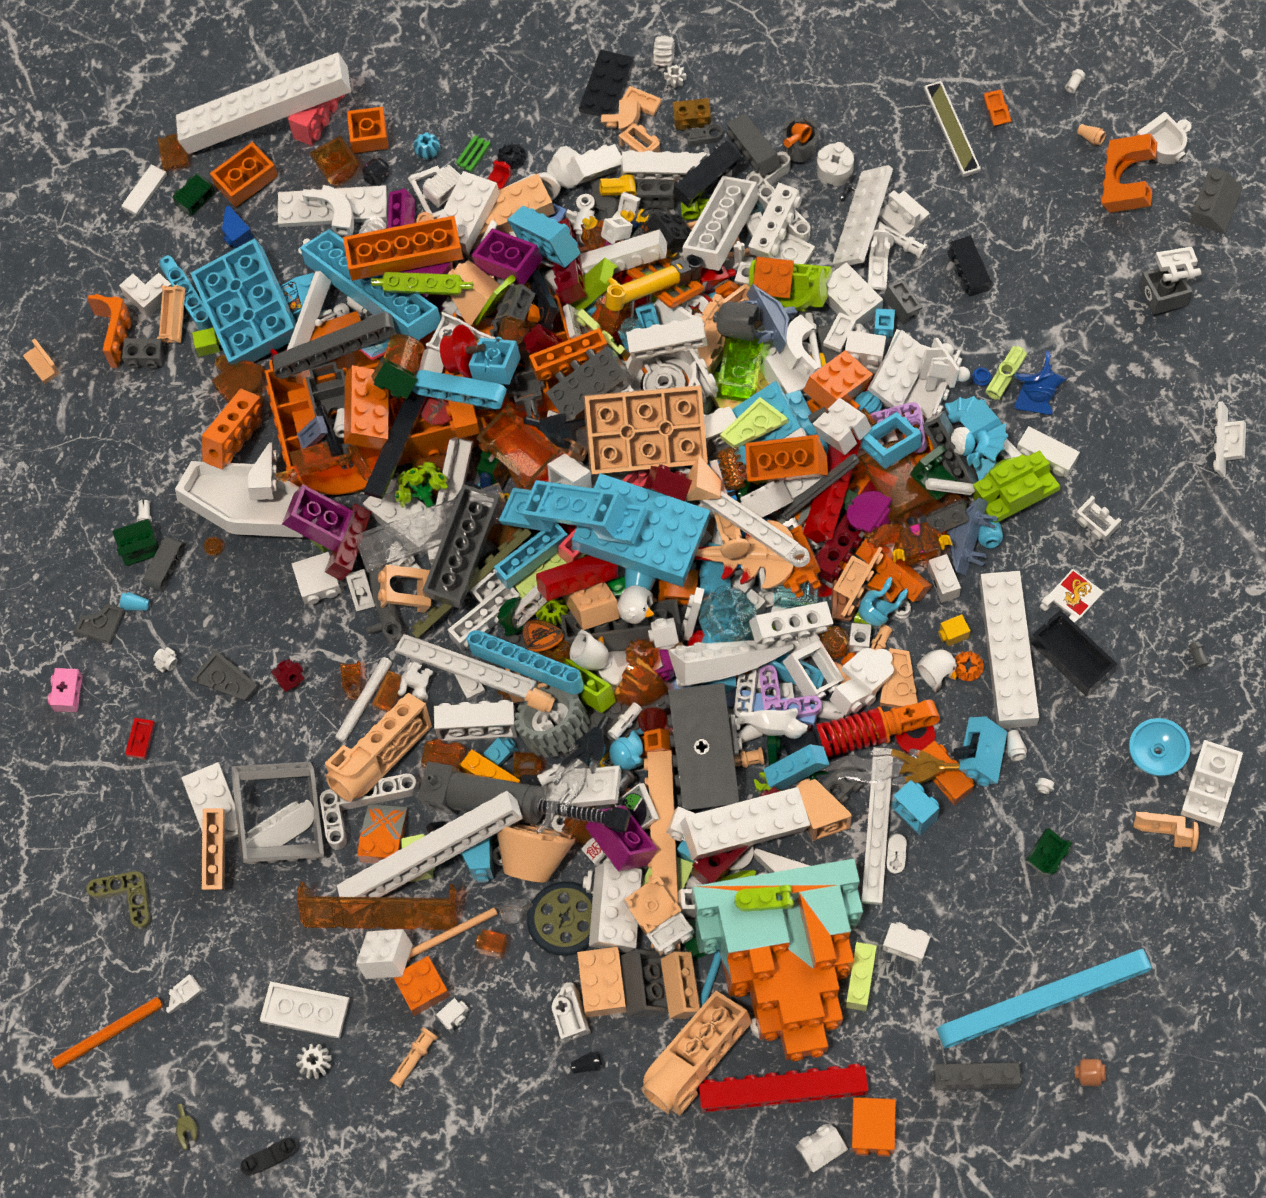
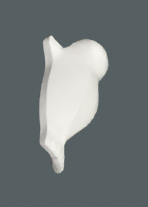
(774, 722)

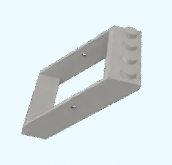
(275, 853)

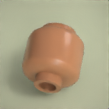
(1090, 1072)

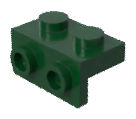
(1048, 853)

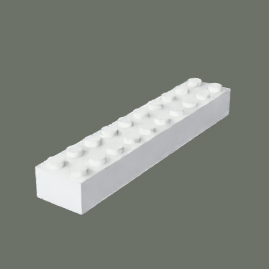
(263, 103)

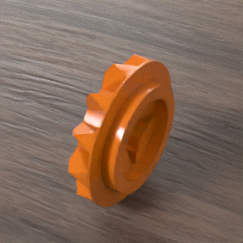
(974, 672)

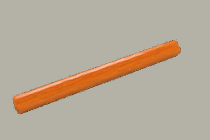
(107, 1033)

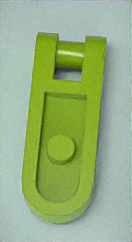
(763, 898)

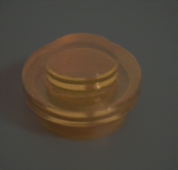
(213, 546)

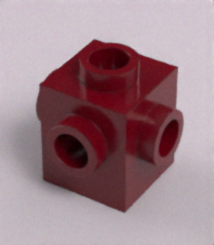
(288, 674)

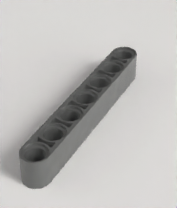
(333, 345)

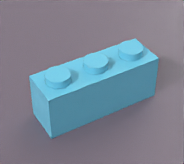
(796, 766)

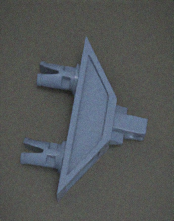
(772, 316)
(965, 536)

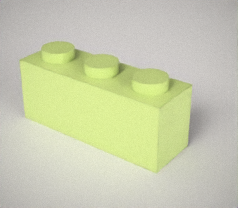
(861, 976)

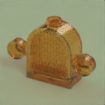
(238, 376)

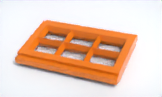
(672, 295)

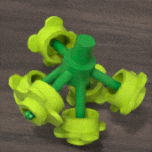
(420, 484)

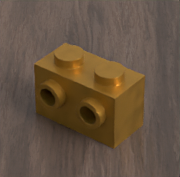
(691, 114)

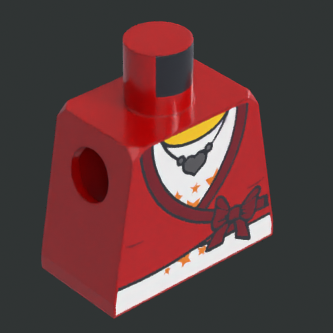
(713, 278)

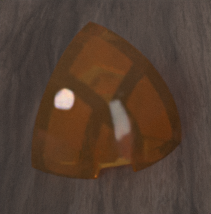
(639, 685)

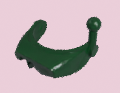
(505, 617)

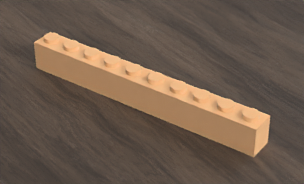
(662, 796)

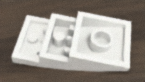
(1211, 783)

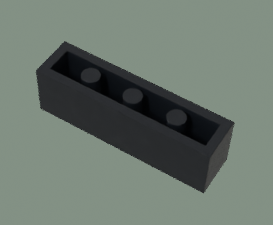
(706, 174)

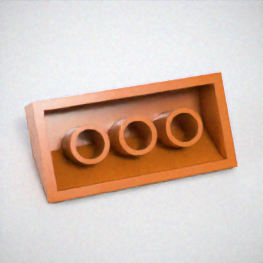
(785, 459)

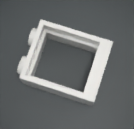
(824, 663)

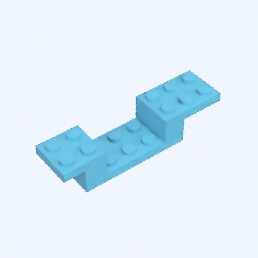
(575, 505)

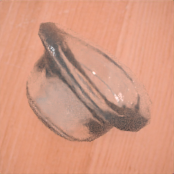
(514, 910)

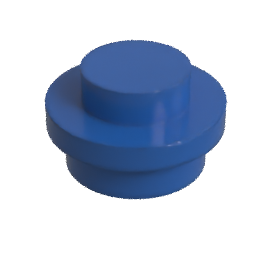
(981, 377)

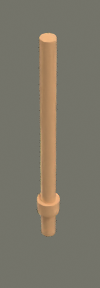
(451, 933)

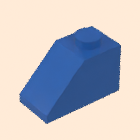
(234, 229)

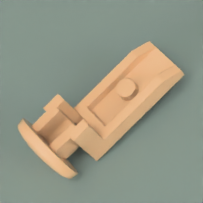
(732, 540)
(1169, 825)

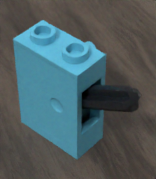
(982, 751)

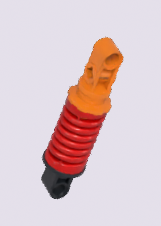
(865, 727)

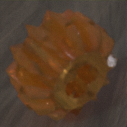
(643, 650)

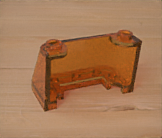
(518, 447)
(895, 482)

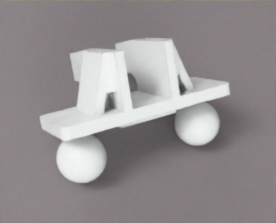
(939, 364)

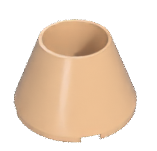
(532, 854)

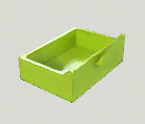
(595, 282)

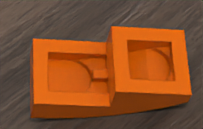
(996, 108)

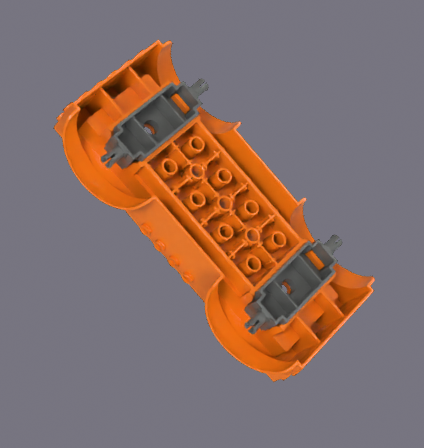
(324, 385)

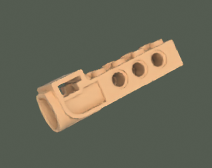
(359, 769)
(694, 1053)

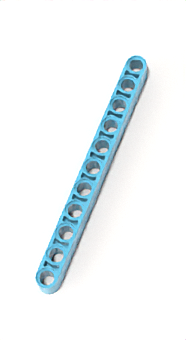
(1043, 998)

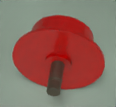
(458, 350)

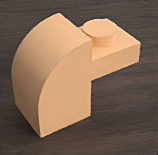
(628, 114)

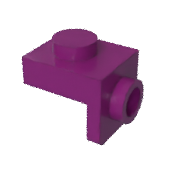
(667, 671)

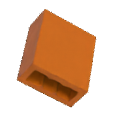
(873, 1126)

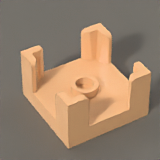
(651, 905)

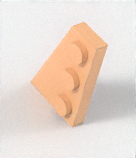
(900, 687)

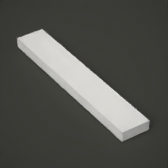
(310, 311)

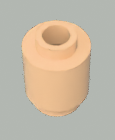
(539, 700)

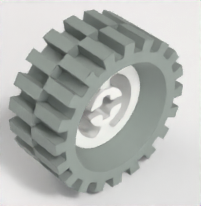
(540, 733)

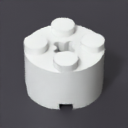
(835, 164)

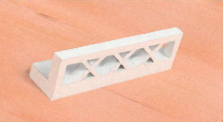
(455, 468)

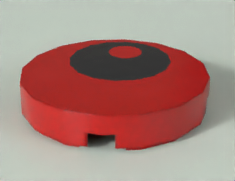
(916, 739)

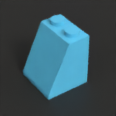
(480, 860)

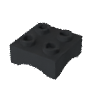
(672, 228)

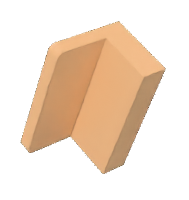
(41, 363)

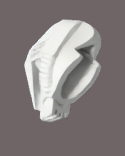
(558, 168)

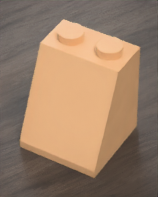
(472, 301)
(823, 810)

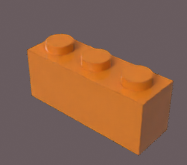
(952, 783)

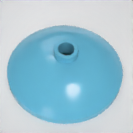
(1159, 735)

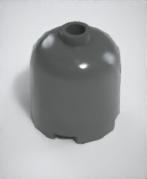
(801, 151)
(737, 320)

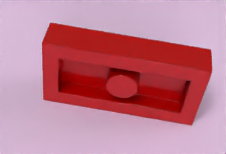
(139, 738)

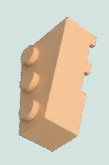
(714, 351)

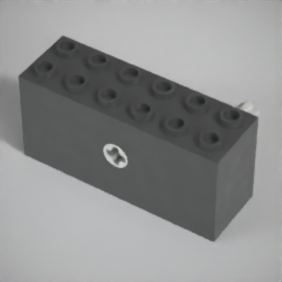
(698, 717)

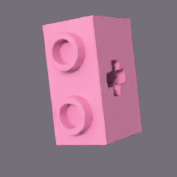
(65, 699)

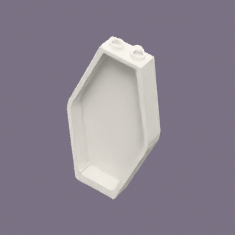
(225, 500)

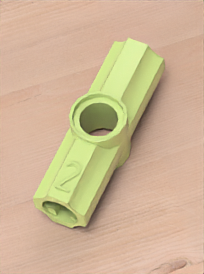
(1010, 364)

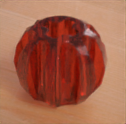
(652, 719)

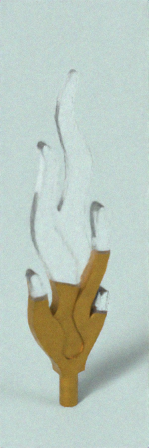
(896, 763)

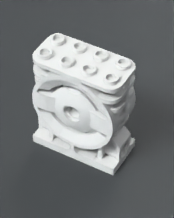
(658, 373)

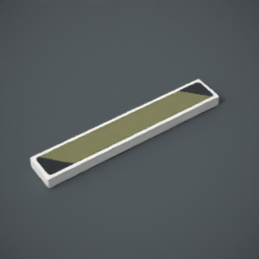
(952, 129)

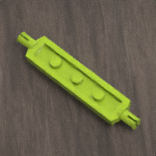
(422, 283)

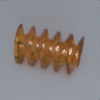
(730, 468)

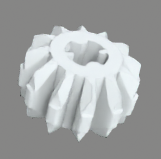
(664, 51)
(373, 223)
(305, 1064)

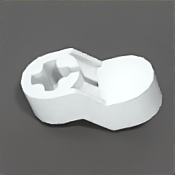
(894, 862)

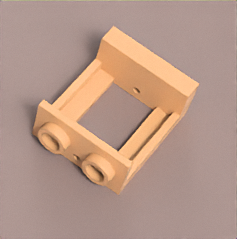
(387, 595)

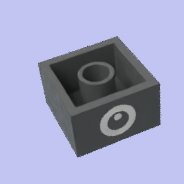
(1164, 295)

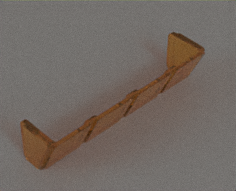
(378, 911)

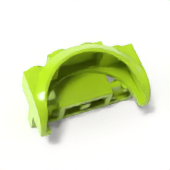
(807, 286)
(1016, 483)

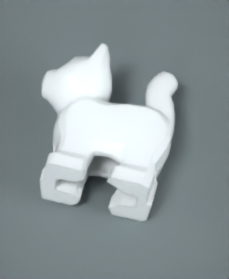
(415, 680)

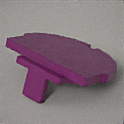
(869, 511)

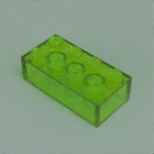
(739, 369)

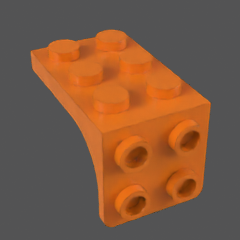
(119, 324)

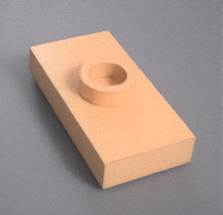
(648, 102)

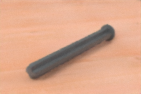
(819, 487)

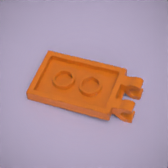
(806, 573)

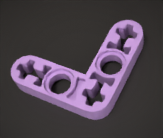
(916, 418)
(776, 702)

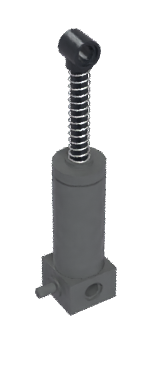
(450, 790)

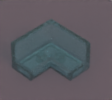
(785, 598)

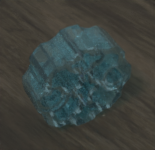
(727, 614)

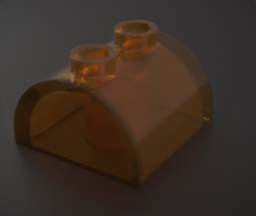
(335, 161)
(405, 352)

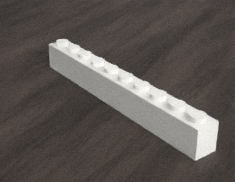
(433, 848)

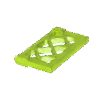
(495, 297)

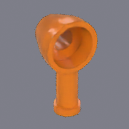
(800, 133)

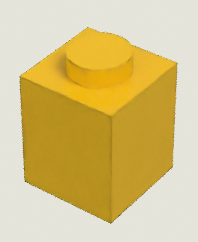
(954, 630)

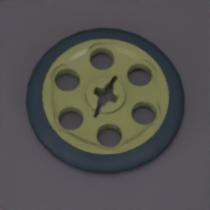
(537, 920)

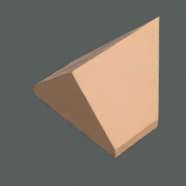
(704, 482)

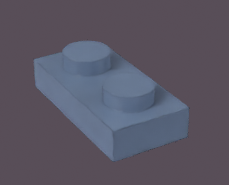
(312, 432)

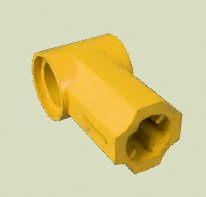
(617, 186)

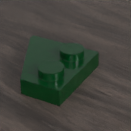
(772, 745)

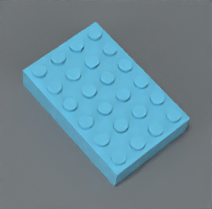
(245, 303)
(666, 538)

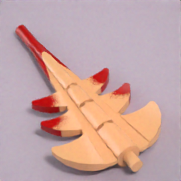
(757, 556)

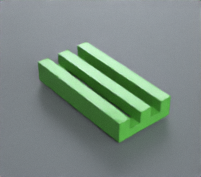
(486, 145)

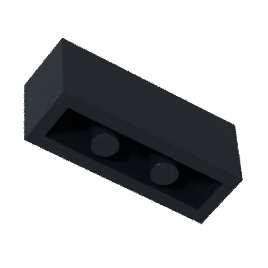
(969, 266)

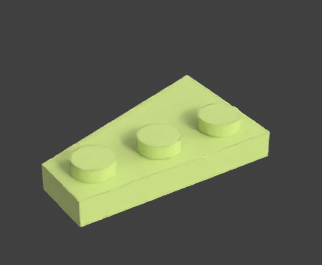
(586, 320)
(753, 423)

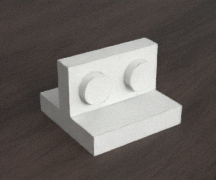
(903, 213)

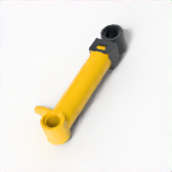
(678, 273)

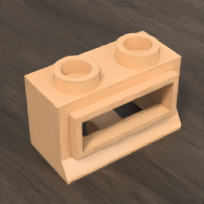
(640, 132)

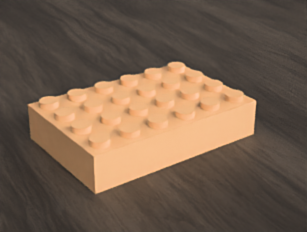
(645, 429)

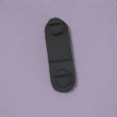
(268, 1157)

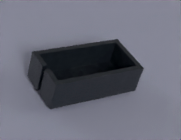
(1073, 653)

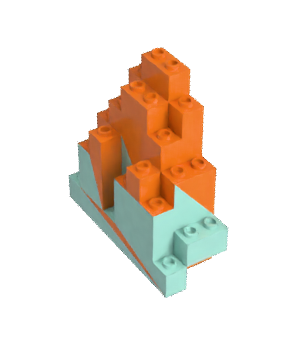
(786, 955)

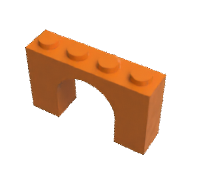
(1120, 155)

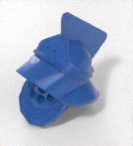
(1038, 389)

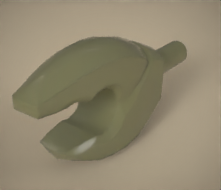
(184, 1125)

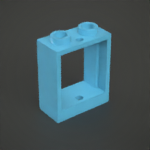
(889, 456)

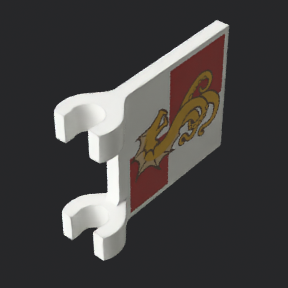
(1073, 595)

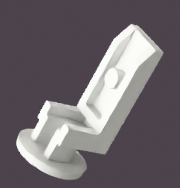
(878, 258)

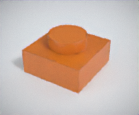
(727, 289)

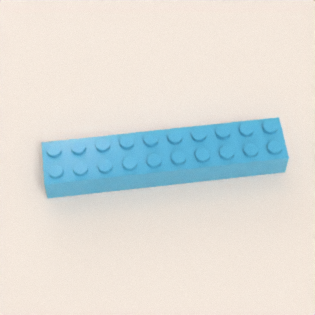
(410, 311)

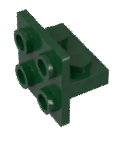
(136, 542)

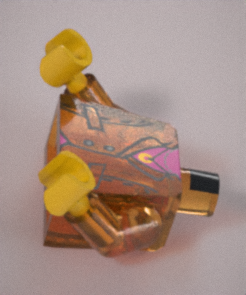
(592, 231)
(919, 542)

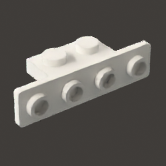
(1230, 440)

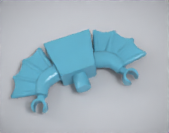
(983, 425)

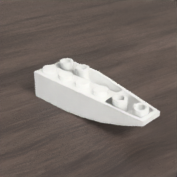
(723, 659)

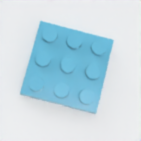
(776, 398)

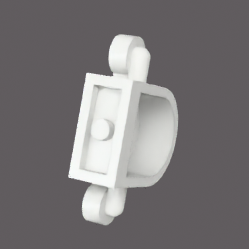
(1170, 138)

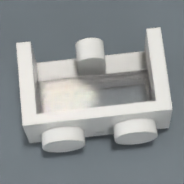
(1097, 519)

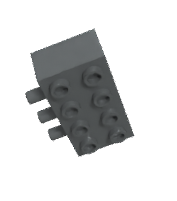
(598, 375)

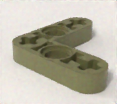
(132, 891)

